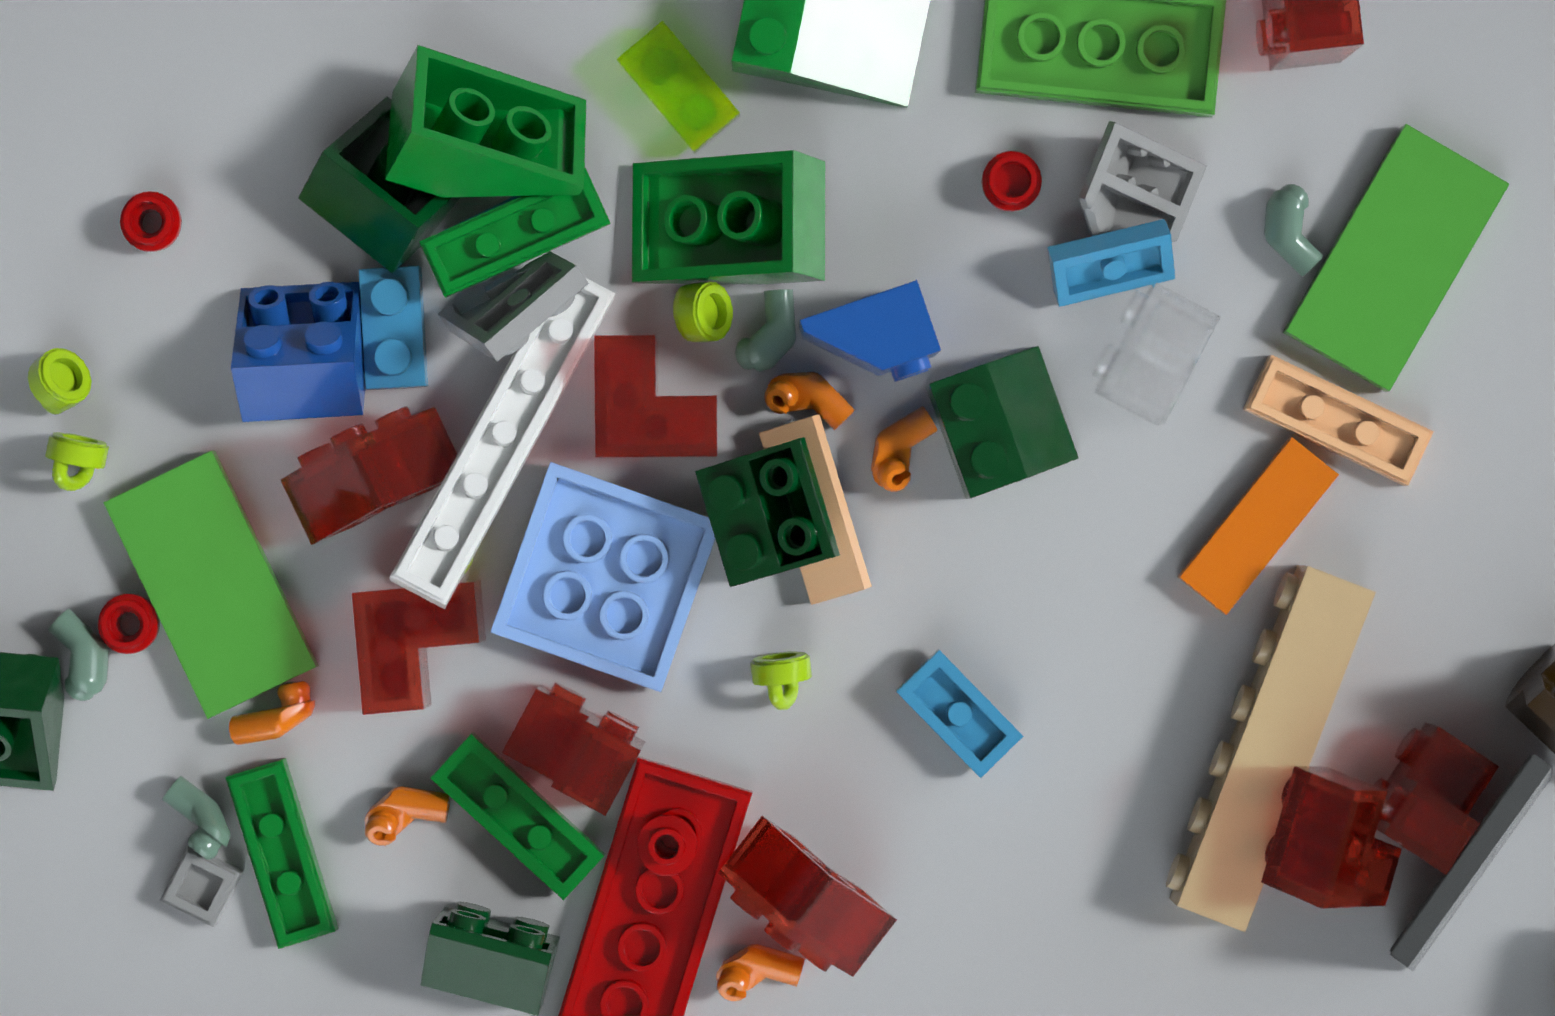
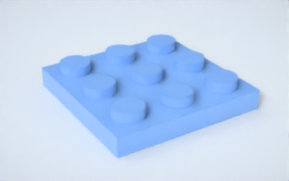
(605, 577)

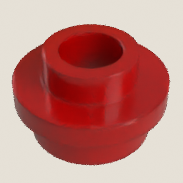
(133, 215)
(111, 630)
(672, 826)

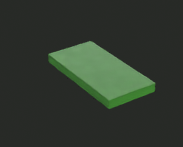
(1104, 52)
(1396, 258)
(211, 584)

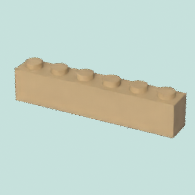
(1274, 731)

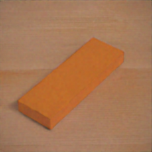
(1258, 525)

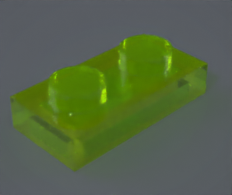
(678, 87)

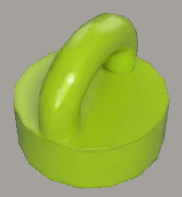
(702, 312)
(59, 380)
(78, 451)
(778, 670)

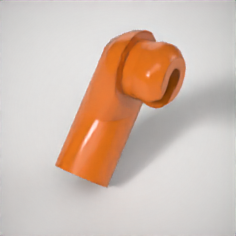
(807, 392)
(894, 447)
(274, 722)
(400, 808)
(754, 965)

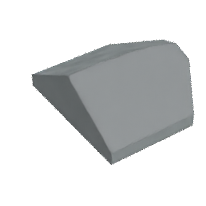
(1137, 183)

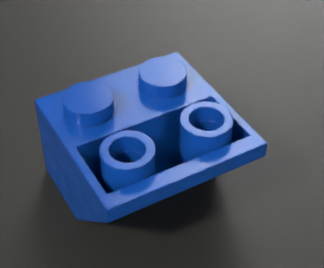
(299, 352)

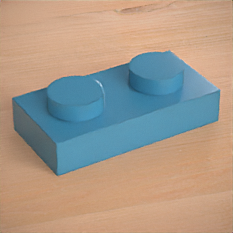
(1111, 262)
(393, 328)
(959, 713)

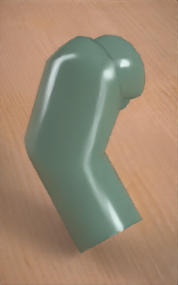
(1284, 228)
(774, 337)
(87, 657)
(204, 813)

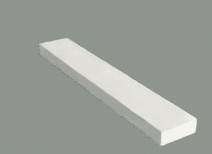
(498, 449)

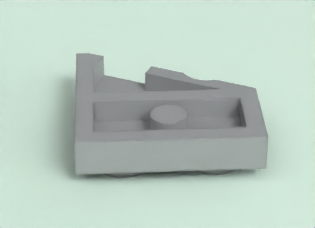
(517, 306)

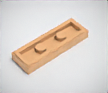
(1338, 420)
(848, 570)

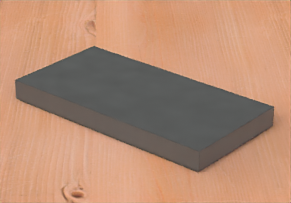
(1472, 862)

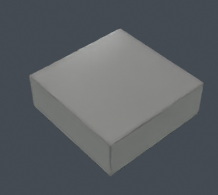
(201, 886)

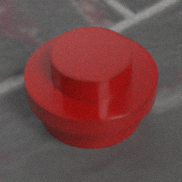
(1011, 181)

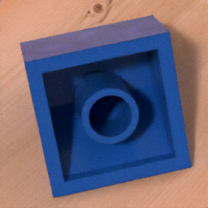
(878, 332)

